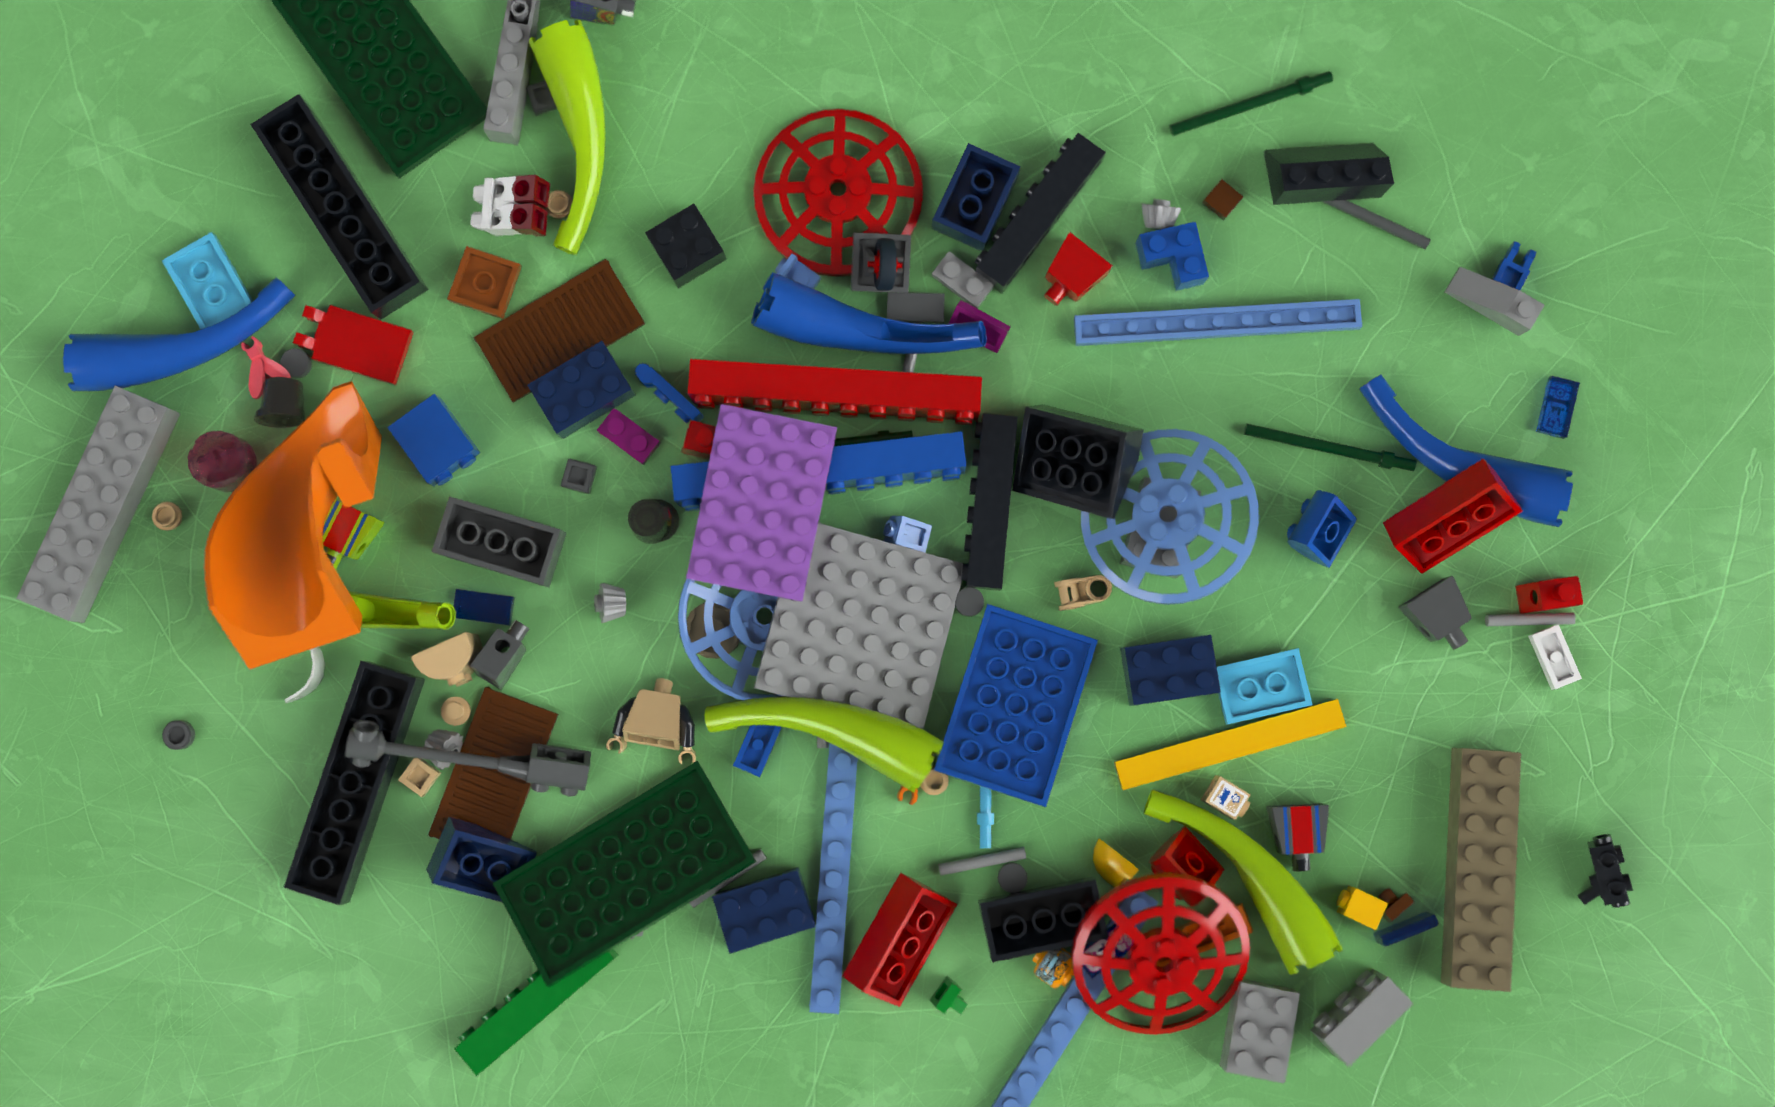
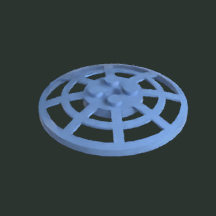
(1184, 528)
(742, 625)

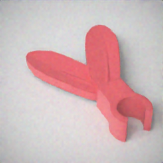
(260, 366)

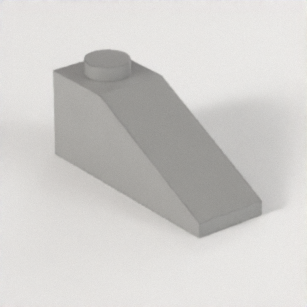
(1495, 300)

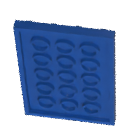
(1016, 705)

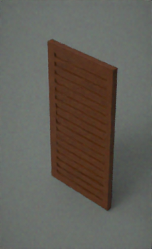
(559, 328)
(484, 794)

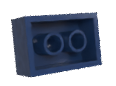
(975, 197)
(581, 390)
(1170, 670)
(764, 910)

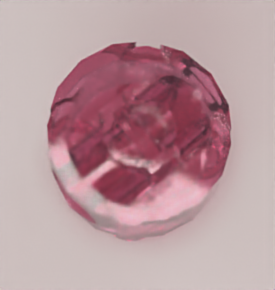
(221, 460)

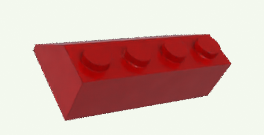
(1452, 516)
(899, 940)

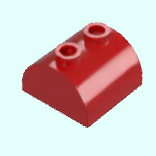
(1187, 856)

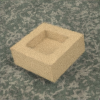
(419, 776)

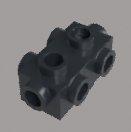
(1608, 881)

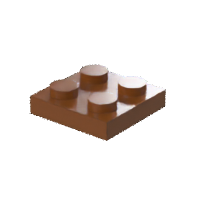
(484, 282)

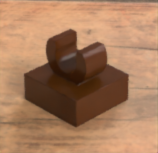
(1395, 905)

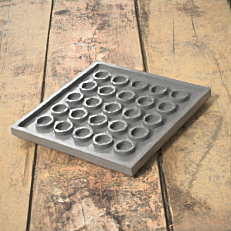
(865, 627)

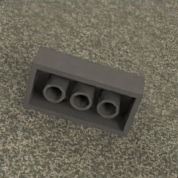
(499, 542)

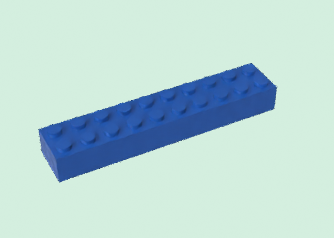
(857, 466)

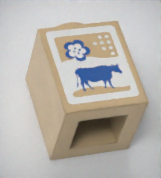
(1226, 798)

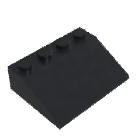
(1075, 459)

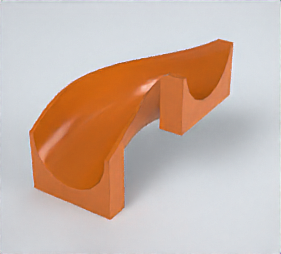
(266, 546)

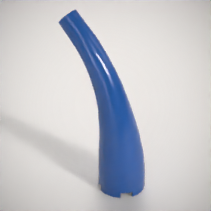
(820, 320)
(135, 359)
(1536, 487)

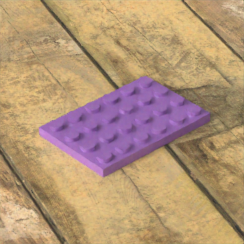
(761, 503)

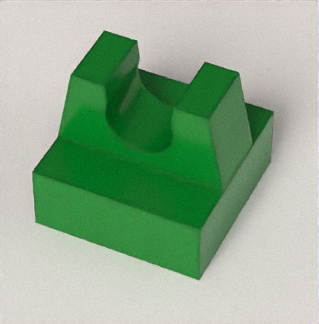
(947, 996)

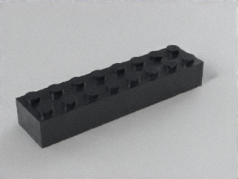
(339, 207)
(350, 795)

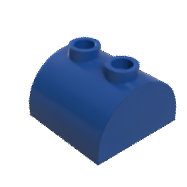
(1321, 528)

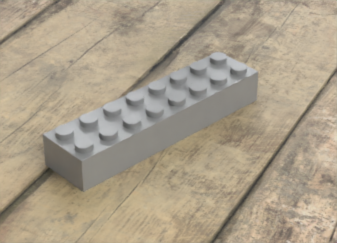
(98, 506)

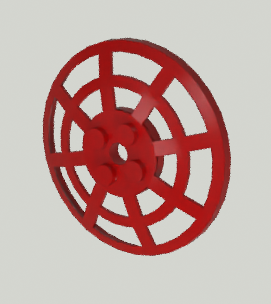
(823, 175)
(1160, 943)

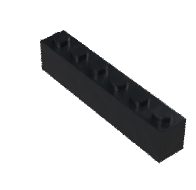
(1040, 212)
(991, 501)

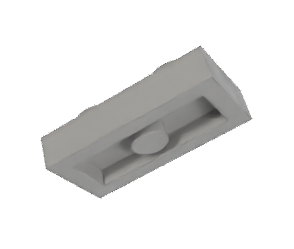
(962, 280)

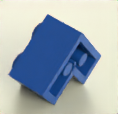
(1178, 247)

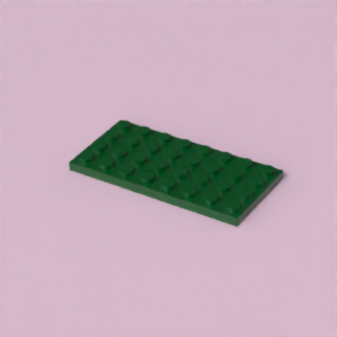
(388, 74)
(623, 873)

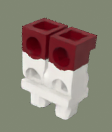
(512, 205)

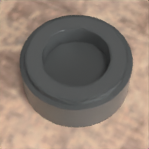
(296, 362)
(969, 601)
(178, 735)
(1012, 877)

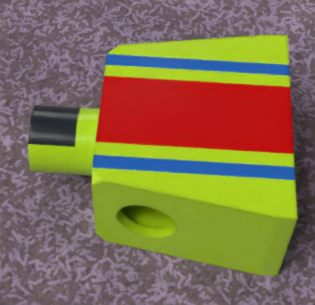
(348, 532)

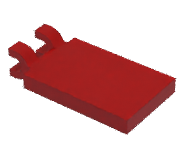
(356, 343)

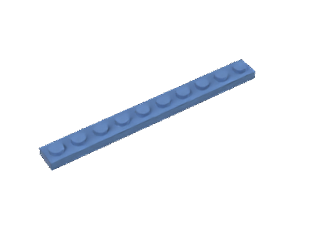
(1217, 322)
(833, 881)
(1059, 1027)

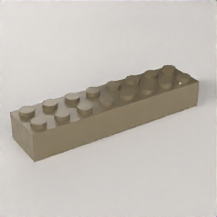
(1481, 869)

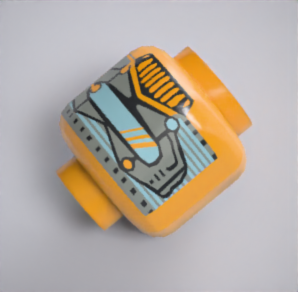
(1054, 967)

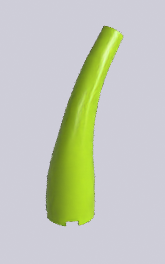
(575, 86)
(403, 613)
(877, 739)
(1286, 909)

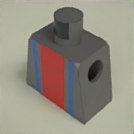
(1299, 831)

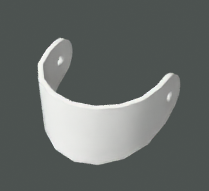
(316, 675)

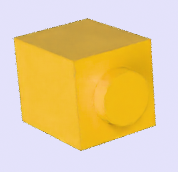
(1361, 907)

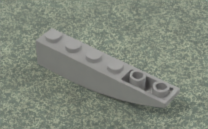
(512, 72)

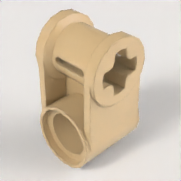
(1080, 591)

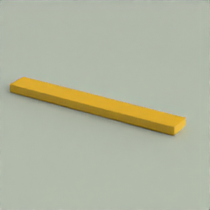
(1230, 744)

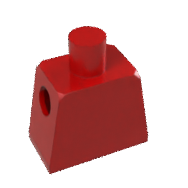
(1074, 271)
(699, 439)
(1551, 594)

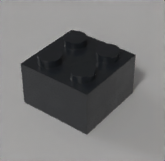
(686, 245)

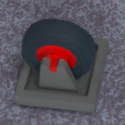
(880, 262)

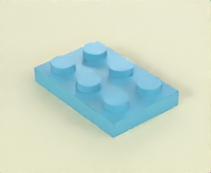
(207, 281)
(1263, 686)

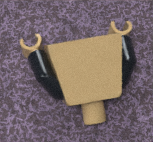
(655, 720)

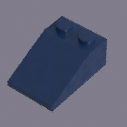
(474, 858)

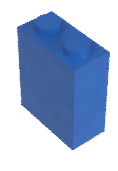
(434, 441)

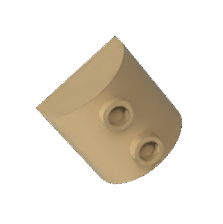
(450, 659)

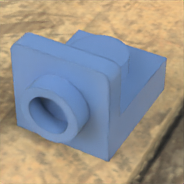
(797, 271)
(907, 533)

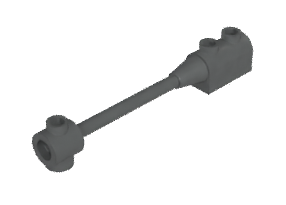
(543, 768)

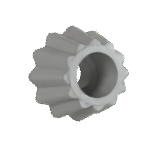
(1160, 214)
(610, 602)
(445, 741)

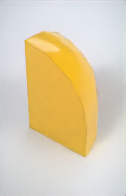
(1112, 865)

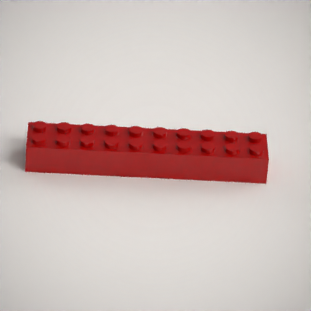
(835, 390)

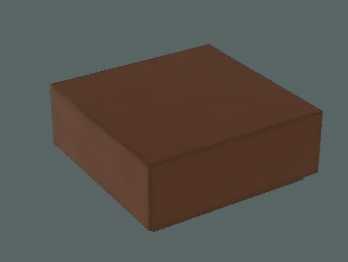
(1222, 199)

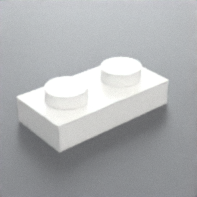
(1554, 657)

